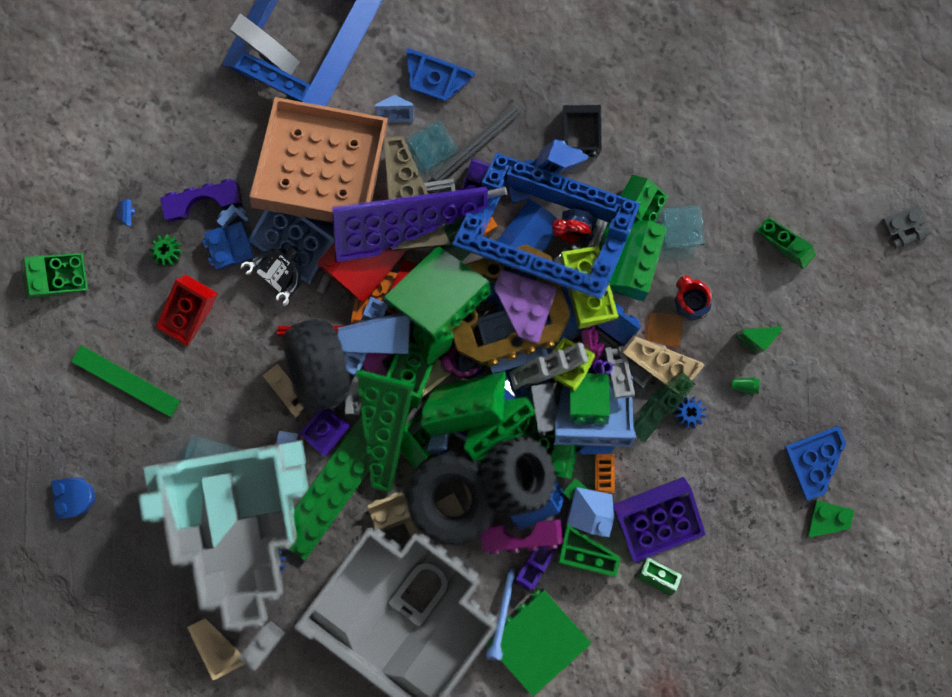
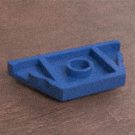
(435, 76)

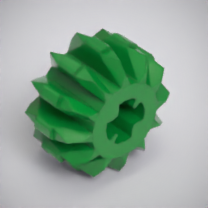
(163, 244)

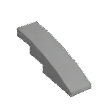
(263, 44)
(548, 366)

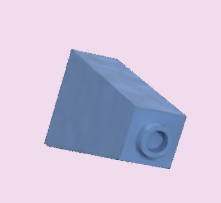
(377, 335)

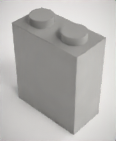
(262, 645)

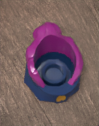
(460, 365)

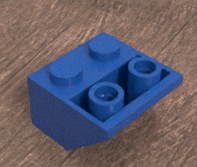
(559, 157)
(622, 328)

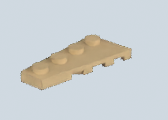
(659, 360)

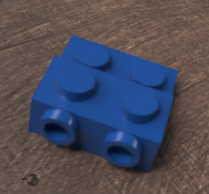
(228, 246)

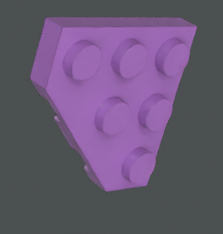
(525, 303)

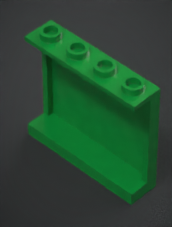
(438, 293)
(539, 642)

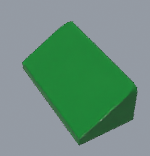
(659, 576)

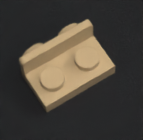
(389, 511)

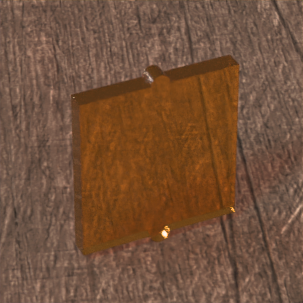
(664, 329)

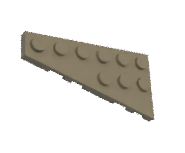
(404, 182)

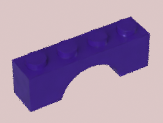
(177, 205)

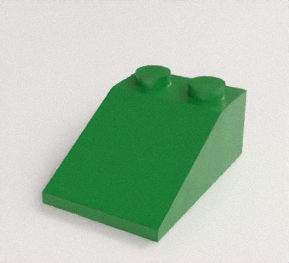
(412, 369)

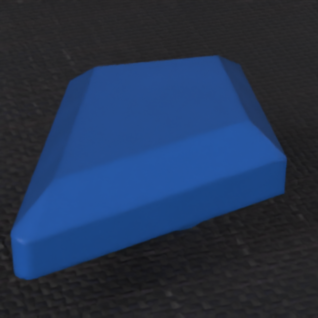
(124, 212)

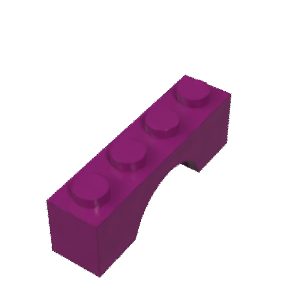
(546, 534)

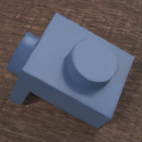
(227, 216)

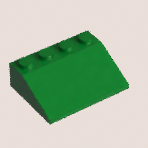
(638, 259)
(465, 405)

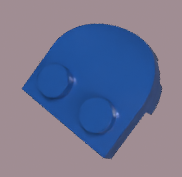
(72, 497)

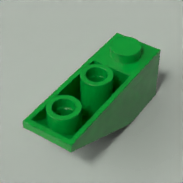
(787, 243)

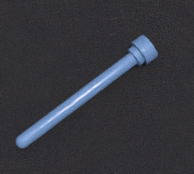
(494, 652)

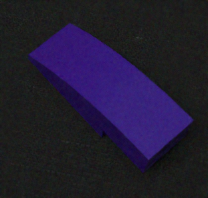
(534, 567)

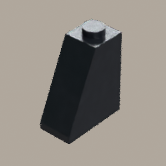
(545, 402)

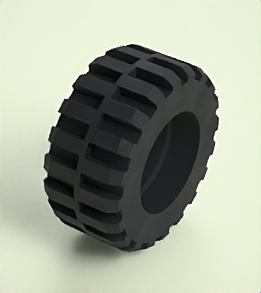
(500, 478)

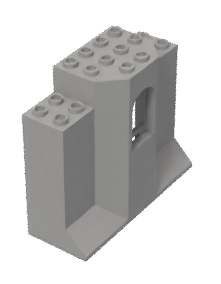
(399, 651)

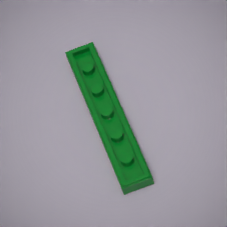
(126, 381)

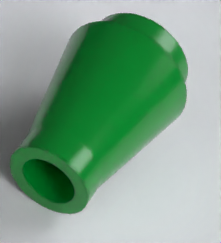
(746, 385)

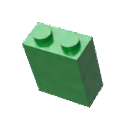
(590, 401)

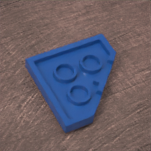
(816, 460)

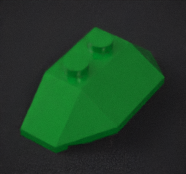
(515, 423)

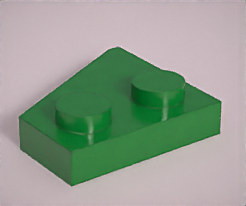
(829, 519)

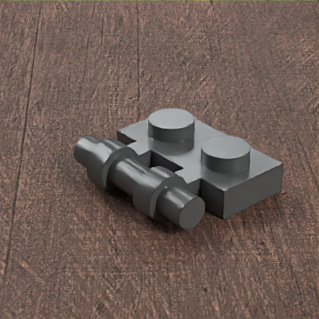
(903, 221)

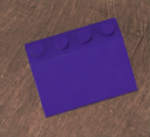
(659, 519)

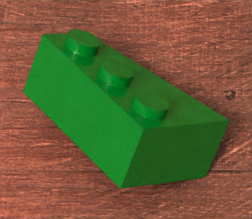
(586, 555)

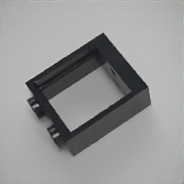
(583, 111)

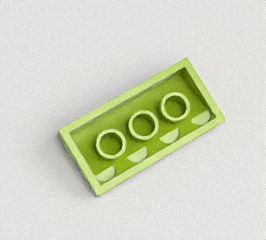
(588, 309)

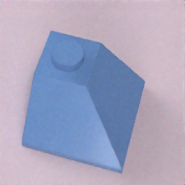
(591, 512)

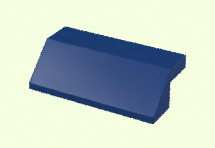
(529, 227)

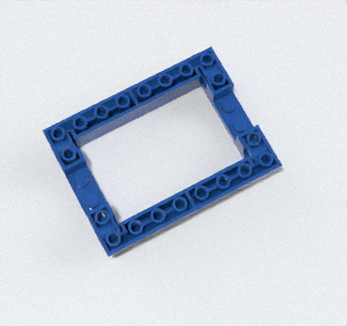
(329, 73)
(563, 192)

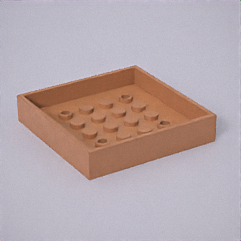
(318, 161)

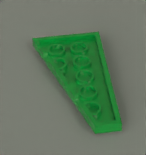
(384, 419)

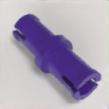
(601, 367)

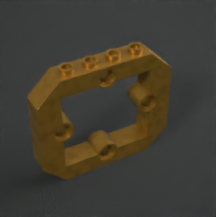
(503, 349)

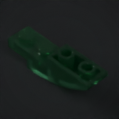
(660, 404)

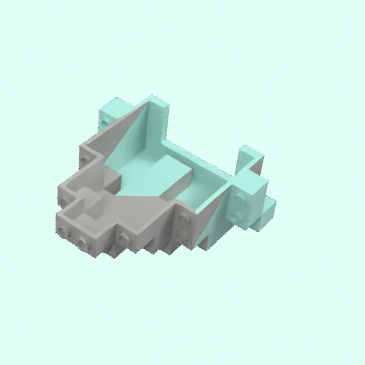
(228, 521)

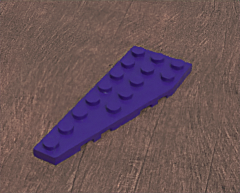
(375, 226)

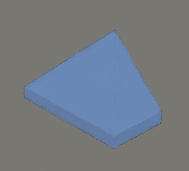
(395, 109)

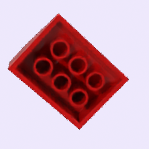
(360, 275)

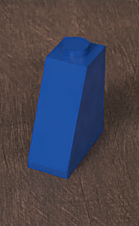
(551, 508)

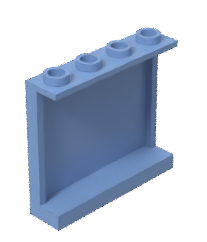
(616, 433)

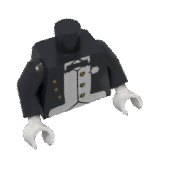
(279, 269)

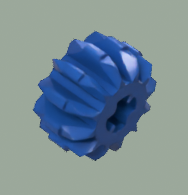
(690, 419)

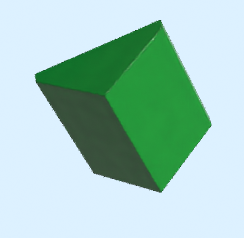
(758, 338)

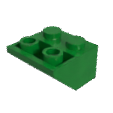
(648, 195)

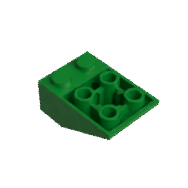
(53, 275)
(562, 456)

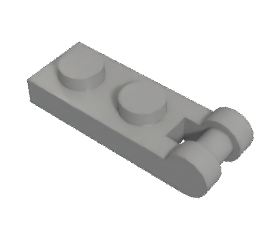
(620, 375)

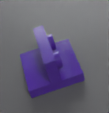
(324, 430)

